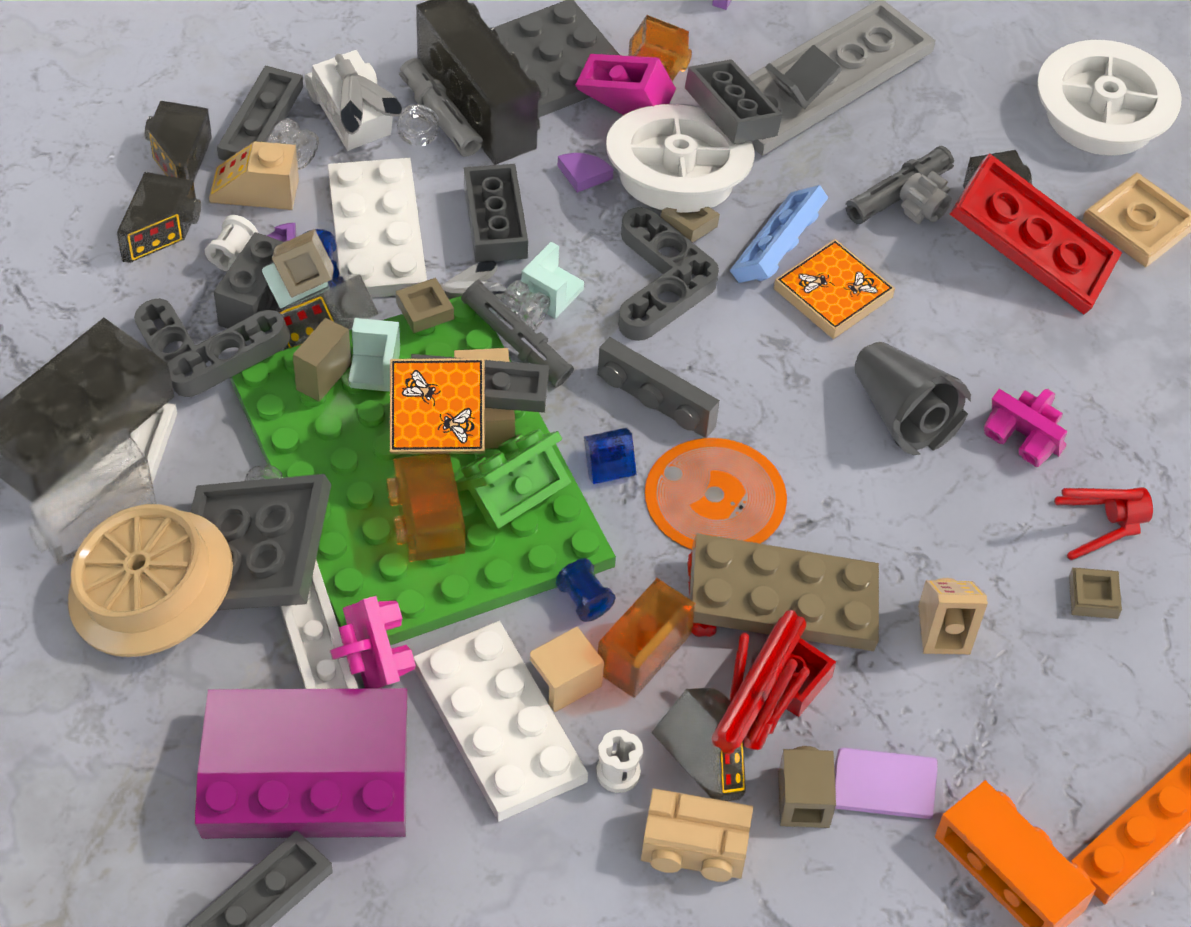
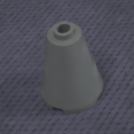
(912, 397)

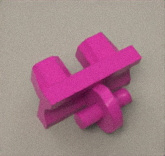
(1032, 418)
(368, 645)

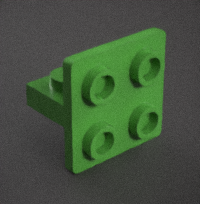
(515, 478)

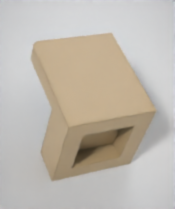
(568, 667)

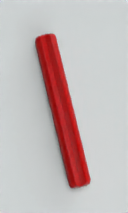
(758, 682)

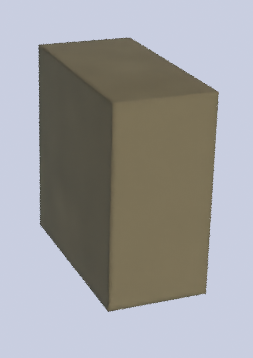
(322, 359)

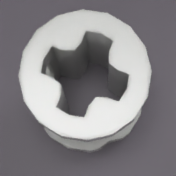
(230, 241)
(623, 759)

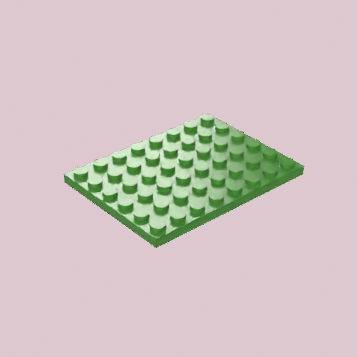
(358, 547)

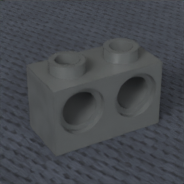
(244, 287)

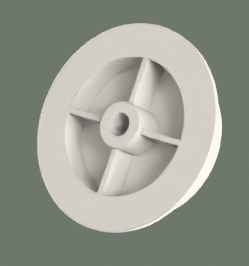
(1107, 96)
(676, 157)

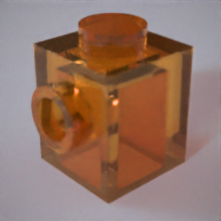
(662, 41)

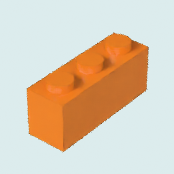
(1014, 859)

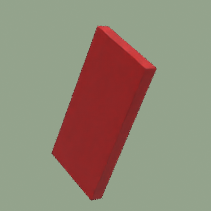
(1036, 233)

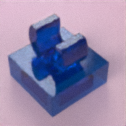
(610, 455)

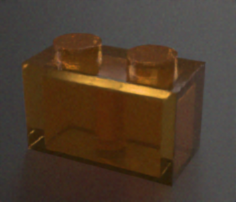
(428, 507)
(646, 637)

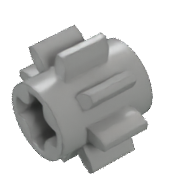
(925, 197)

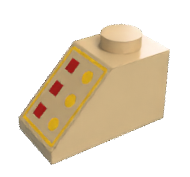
(258, 177)
(950, 615)

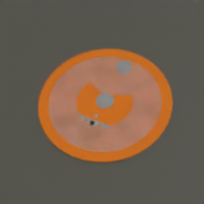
(715, 491)

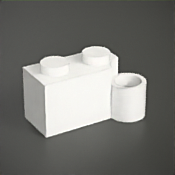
(325, 88)

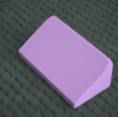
(885, 783)

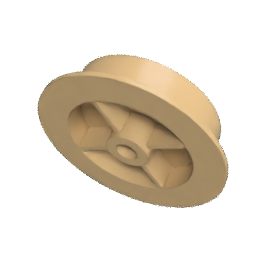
(147, 580)

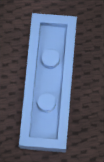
(779, 235)

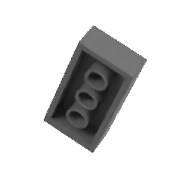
(733, 101)
(495, 213)

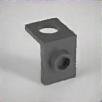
(806, 77)

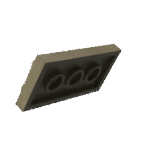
(756, 583)

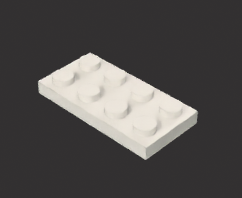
(377, 224)
(500, 721)

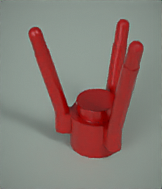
(1122, 506)
(774, 705)

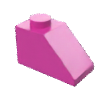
(626, 82)

